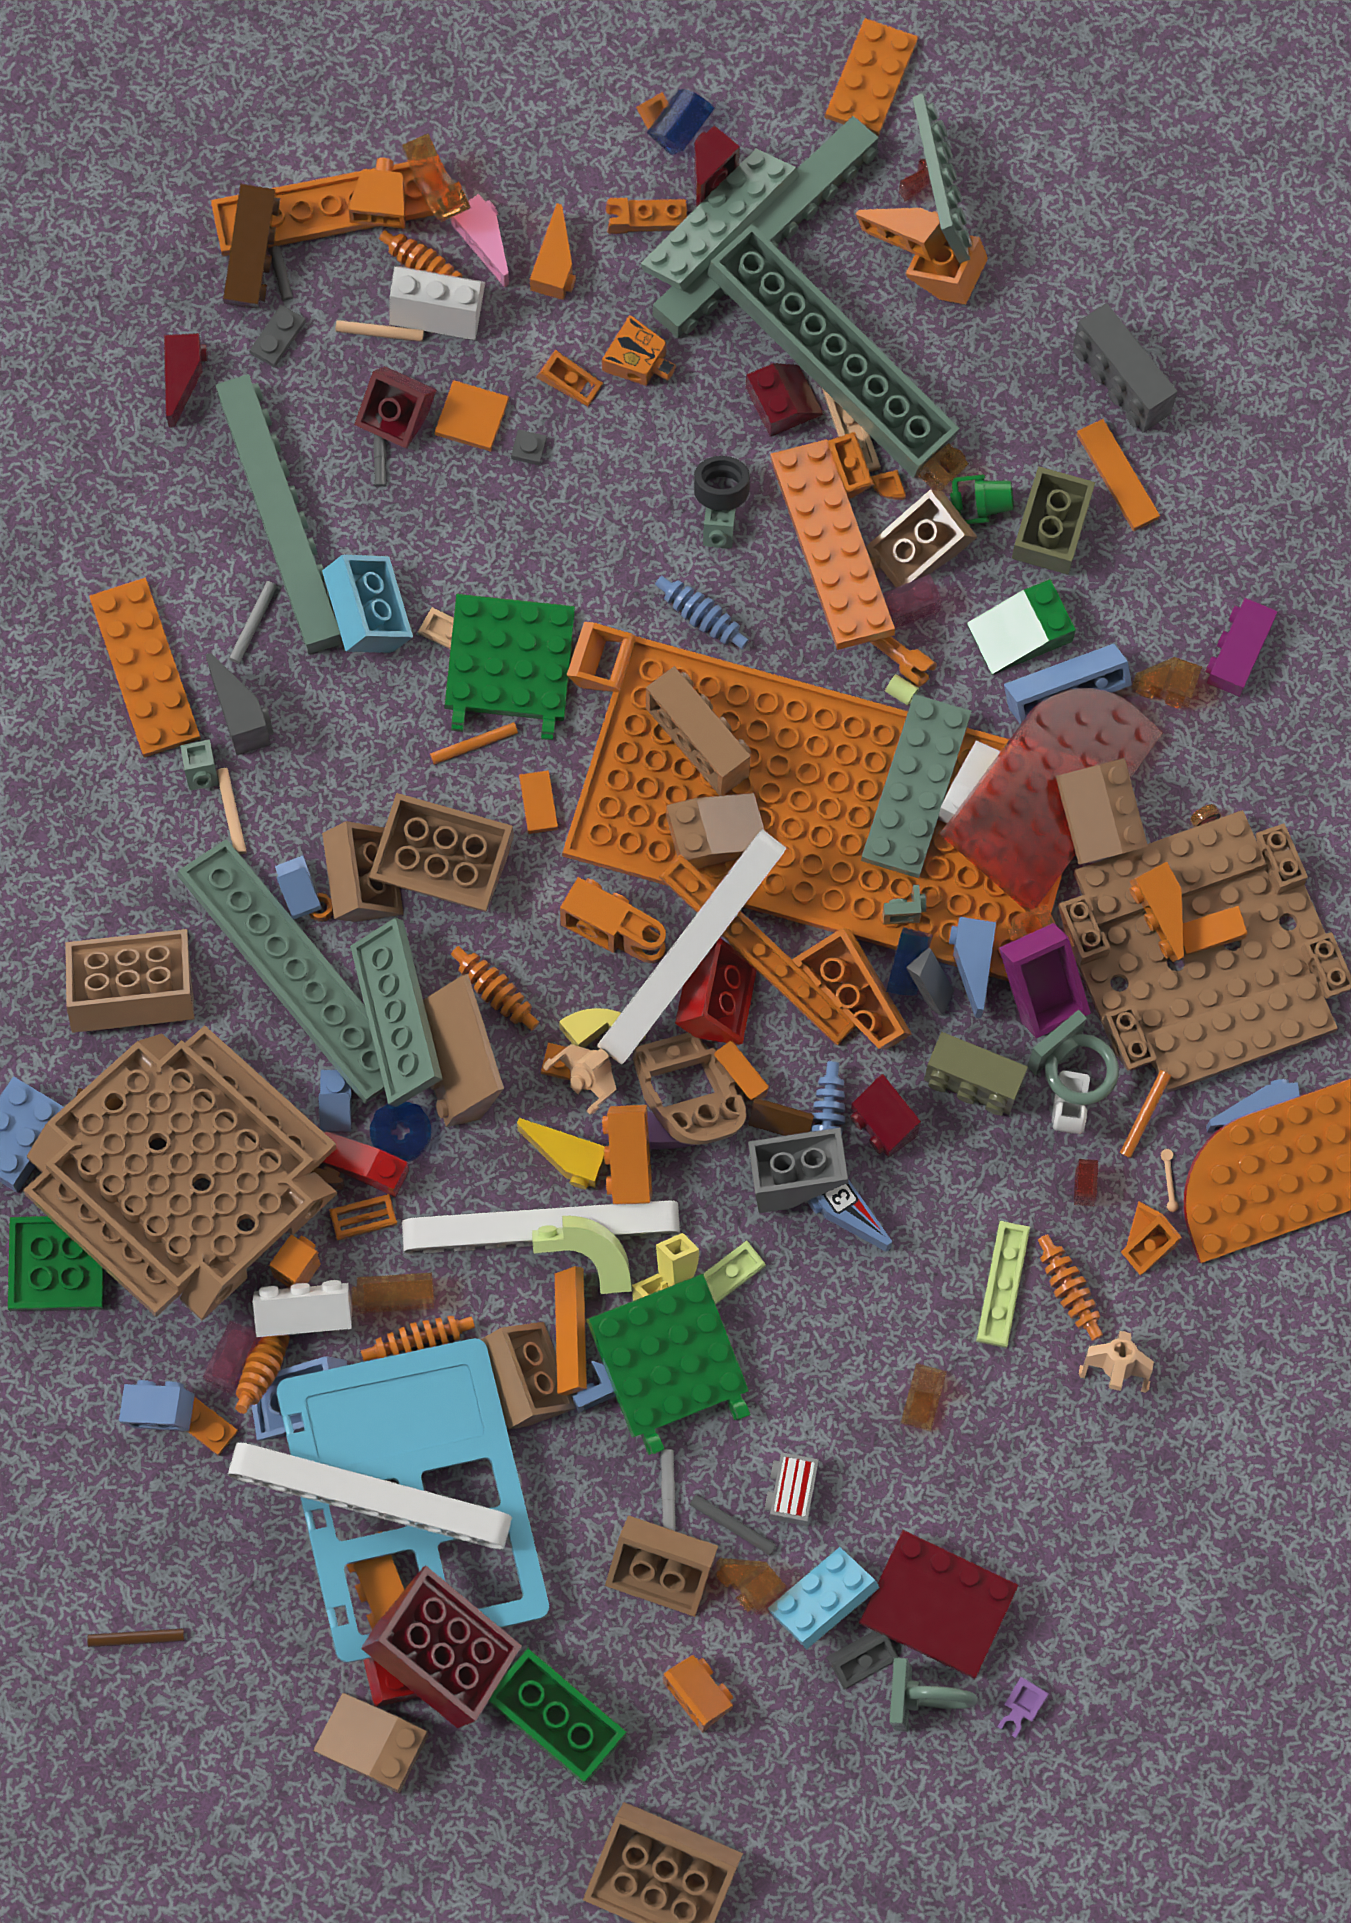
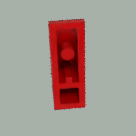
(367, 1164)

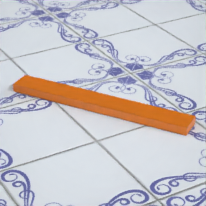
(763, 954)

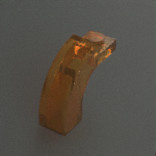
(437, 188)

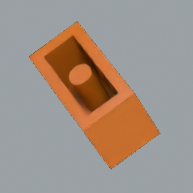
(295, 1261)

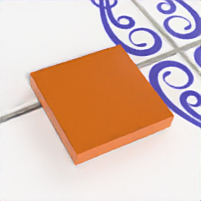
(471, 415)

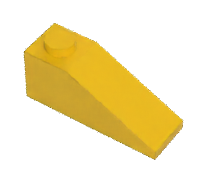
(570, 1155)

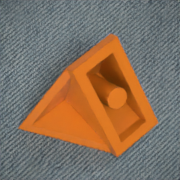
(1149, 1239)

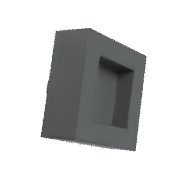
(528, 447)

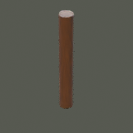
(135, 1637)

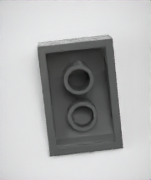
(245, 719)
(796, 1168)

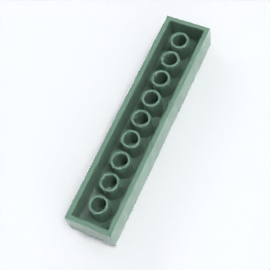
(832, 350)

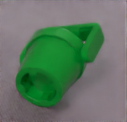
(991, 497)

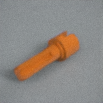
(911, 663)

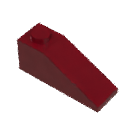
(183, 368)

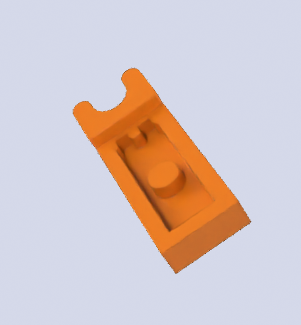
(645, 214)

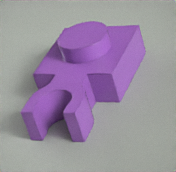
(1025, 1701)

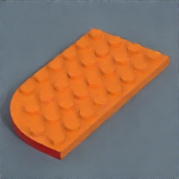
(1271, 1172)

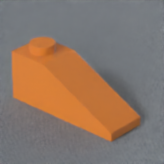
(906, 228)
(553, 266)

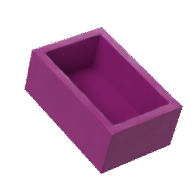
(1044, 979)

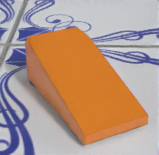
(568, 377)
(1214, 930)

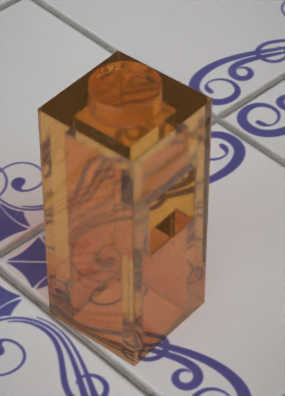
(394, 1293)

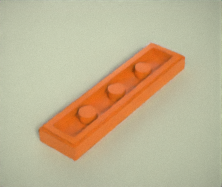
(1118, 475)
(570, 1331)

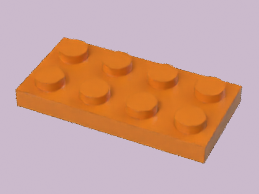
(871, 75)

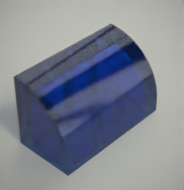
(680, 121)
(910, 946)

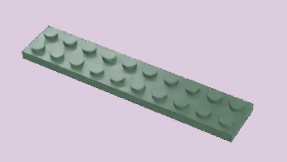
(287, 963)

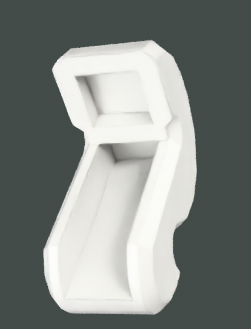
(1069, 1116)

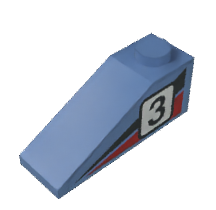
(850, 1212)

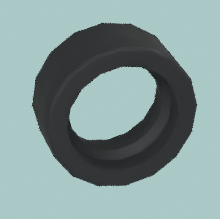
(721, 498)

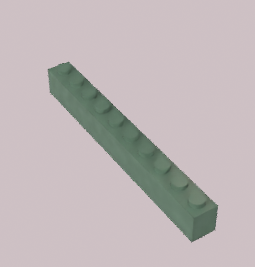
(817, 181)
(278, 512)

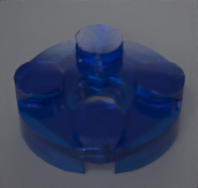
(412, 1118)

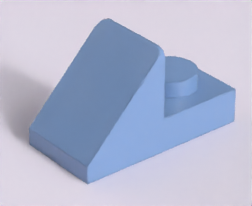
(298, 887)
(334, 1102)
(595, 1394)

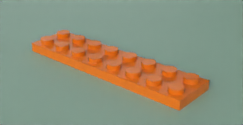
(315, 209)
(832, 545)

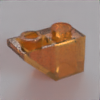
(1169, 680)
(752, 1580)

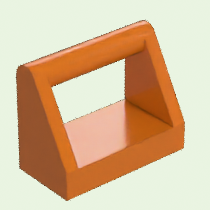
(589, 652)

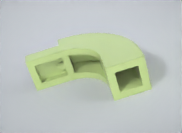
(593, 1241)

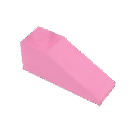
(482, 233)

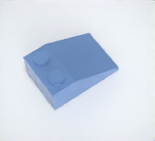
(267, 1412)

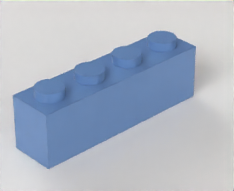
(1099, 669)

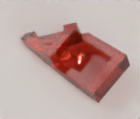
(916, 182)

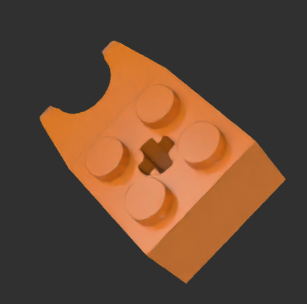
(611, 921)

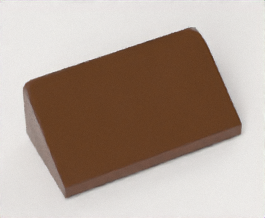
(779, 1118)

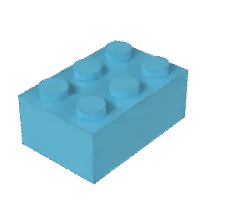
(367, 603)

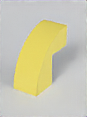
(587, 1025)
(676, 1263)

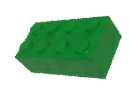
(556, 1717)

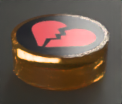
(1205, 814)

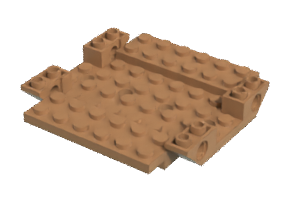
(1223, 1002)
(139, 1204)

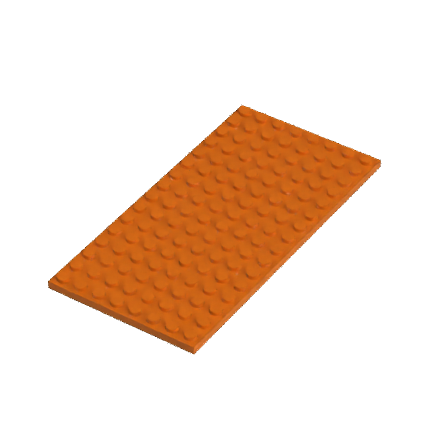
(817, 788)

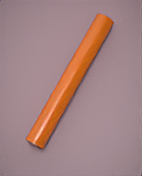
(473, 743)
(1145, 1113)

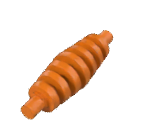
(416, 256)
(495, 986)
(1070, 1287)
(454, 1327)
(260, 1370)

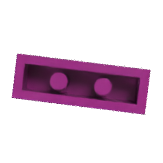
(1240, 646)

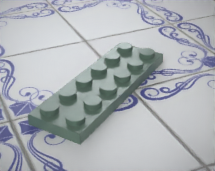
(942, 177)
(719, 219)
(916, 786)
(396, 1012)

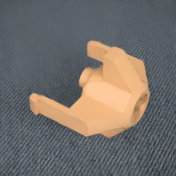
(589, 1071)
(1119, 1361)

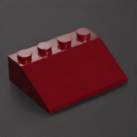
(939, 1604)
(442, 1648)

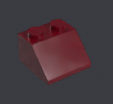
(714, 161)
(782, 397)
(399, 401)
(885, 1117)

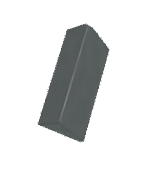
(931, 981)
(862, 1658)

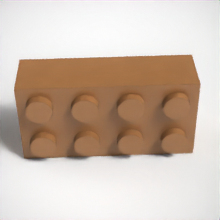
(698, 730)

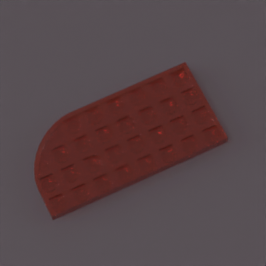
(1015, 813)

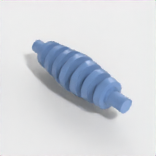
(701, 611)
(830, 1094)

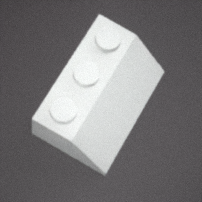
(435, 302)
(302, 1308)

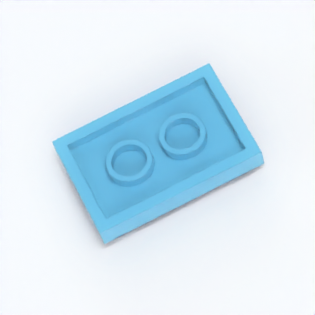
(823, 1597)

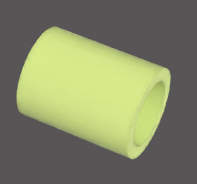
(901, 689)

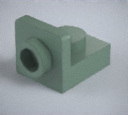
(718, 528)
(199, 765)
(900, 911)

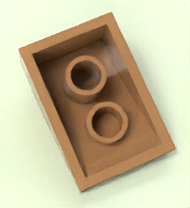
(921, 539)
(714, 827)
(371, 1742)

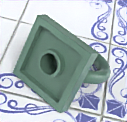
(1060, 1046)
(909, 1695)

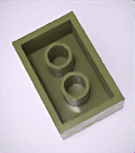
(1053, 520)
(974, 1074)

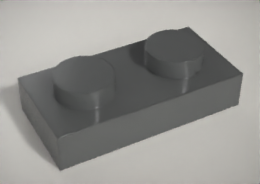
(277, 336)

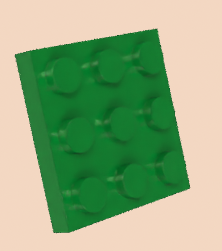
(50, 1269)

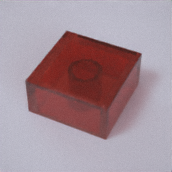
(1085, 1182)

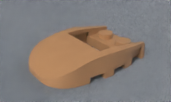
(697, 1119)

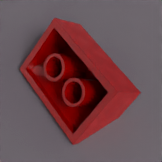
(717, 996)

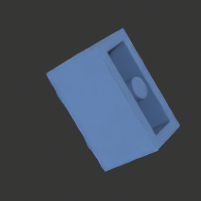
(156, 1406)

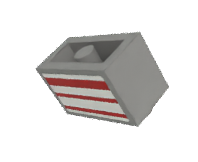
(793, 1488)

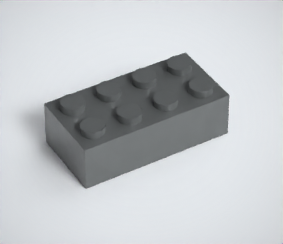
(1124, 368)

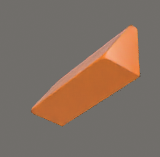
(850, 464)
(742, 1071)

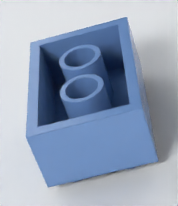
(21, 1122)

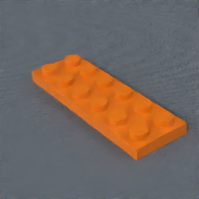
(144, 667)

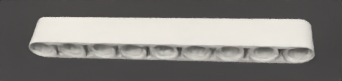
(691, 947)
(516, 1227)
(369, 1495)

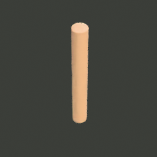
(379, 330)
(231, 810)

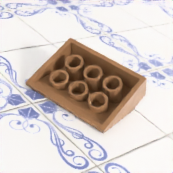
(442, 852)
(129, 981)
(463, 1053)
(660, 1871)

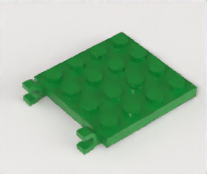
(509, 659)
(668, 1358)

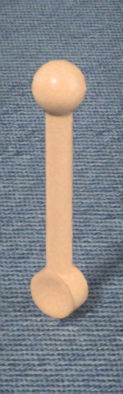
(1166, 1156)

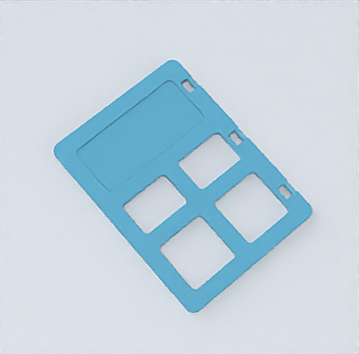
(394, 1424)

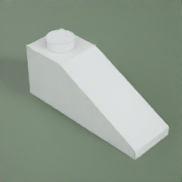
(972, 770)

